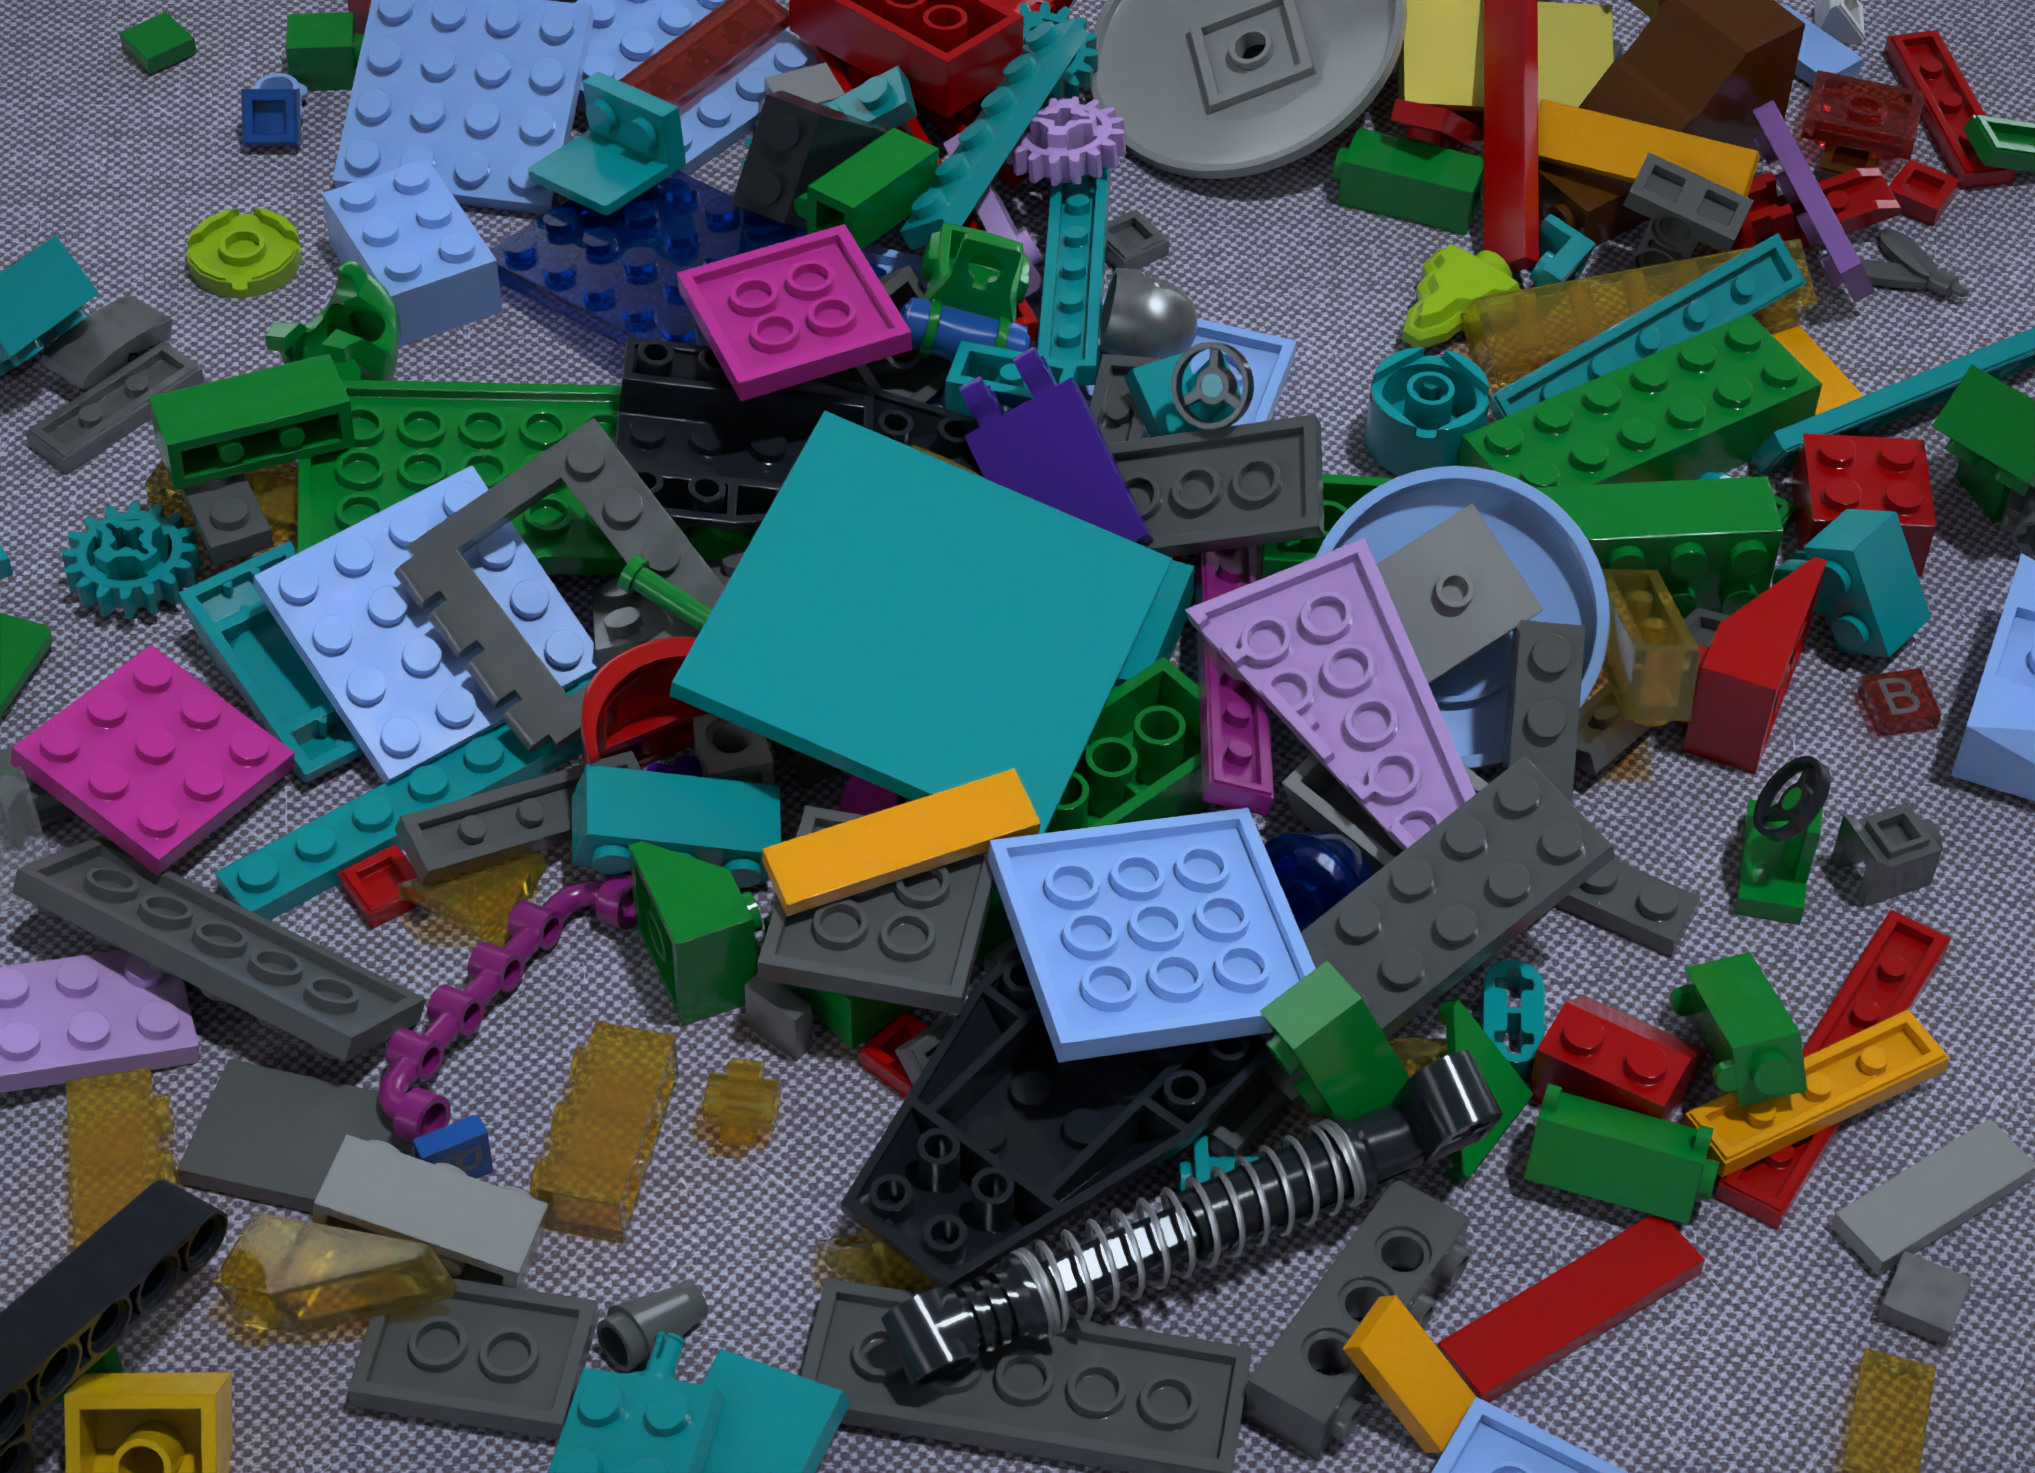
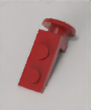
(1856, 197)

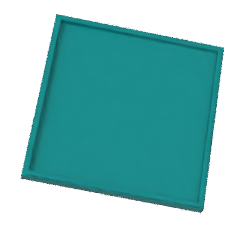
(921, 623)

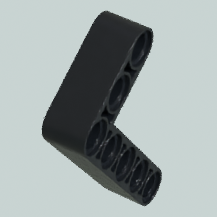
(95, 1301)

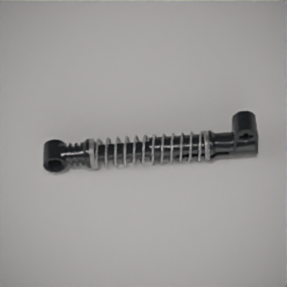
(1338, 1163)

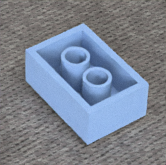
(417, 246)

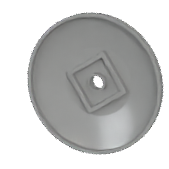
(1217, 116)

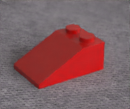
(1750, 670)

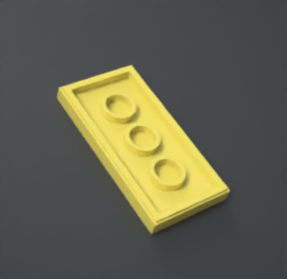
(1445, 52)

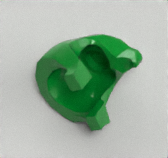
(355, 327)

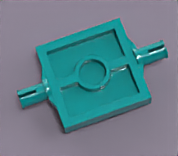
(639, 1419)

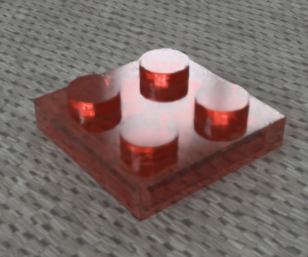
(1863, 115)

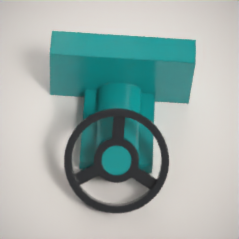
(1181, 402)

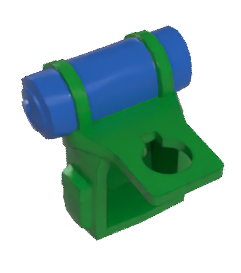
(969, 293)

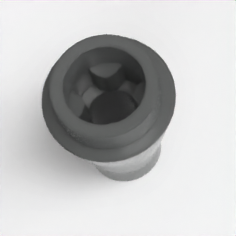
(631, 1326)

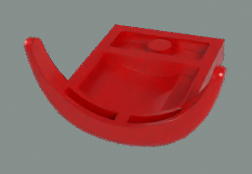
(631, 705)

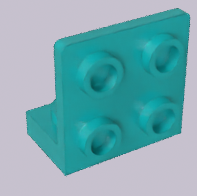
(624, 153)

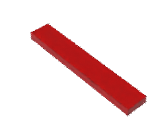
(1511, 131)
(1879, 987)

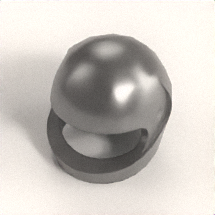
(1146, 317)

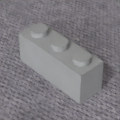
(471, 1225)

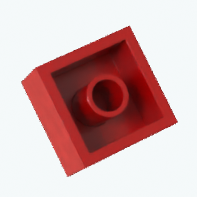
(1864, 475)

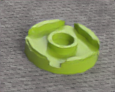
(243, 253)

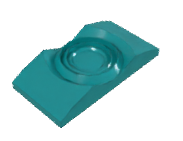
(266, 668)

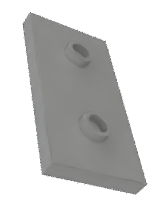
(1456, 592)

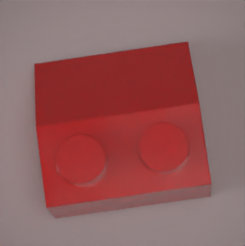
(1615, 1060)

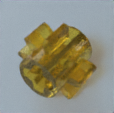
(741, 1101)

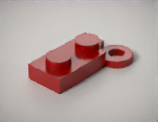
(1436, 126)

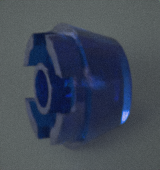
(1316, 871)

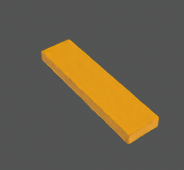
(1620, 146)
(898, 842)
(1839, 1085)

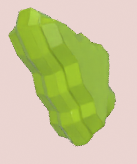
(1448, 287)

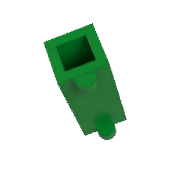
(1410, 180)
(871, 187)
(1743, 1029)
(1621, 1156)

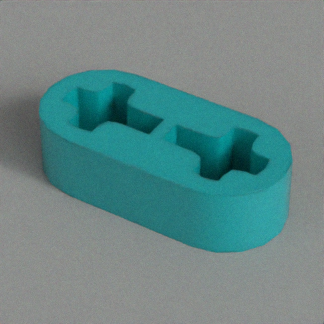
(1525, 1021)

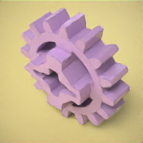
(1069, 142)

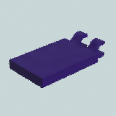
(1052, 450)

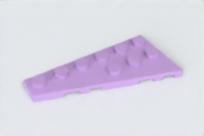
(1347, 683)

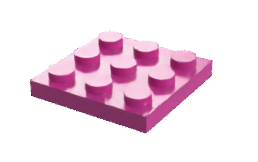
(793, 312)
(153, 759)

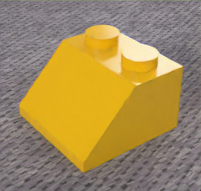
(149, 1423)

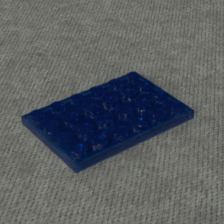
(623, 266)

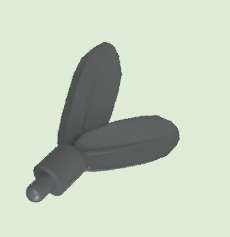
(1911, 268)

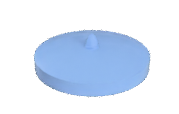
(1542, 546)

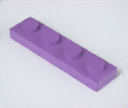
(1819, 219)

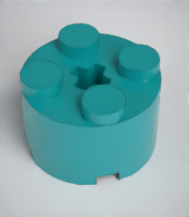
(1423, 409)

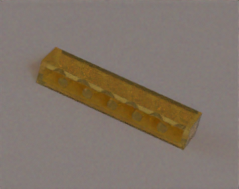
(1535, 325)

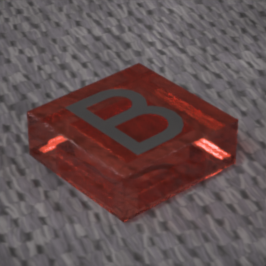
(1899, 702)

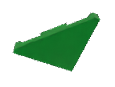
(1504, 1082)

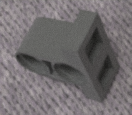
(1682, 212)

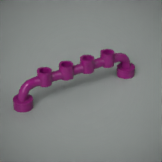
(491, 970)

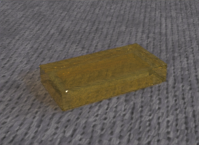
(1888, 1415)

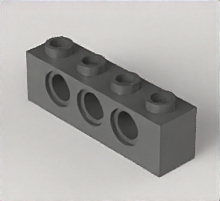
(1400, 1231)

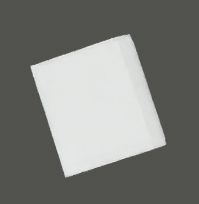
(1841, 19)

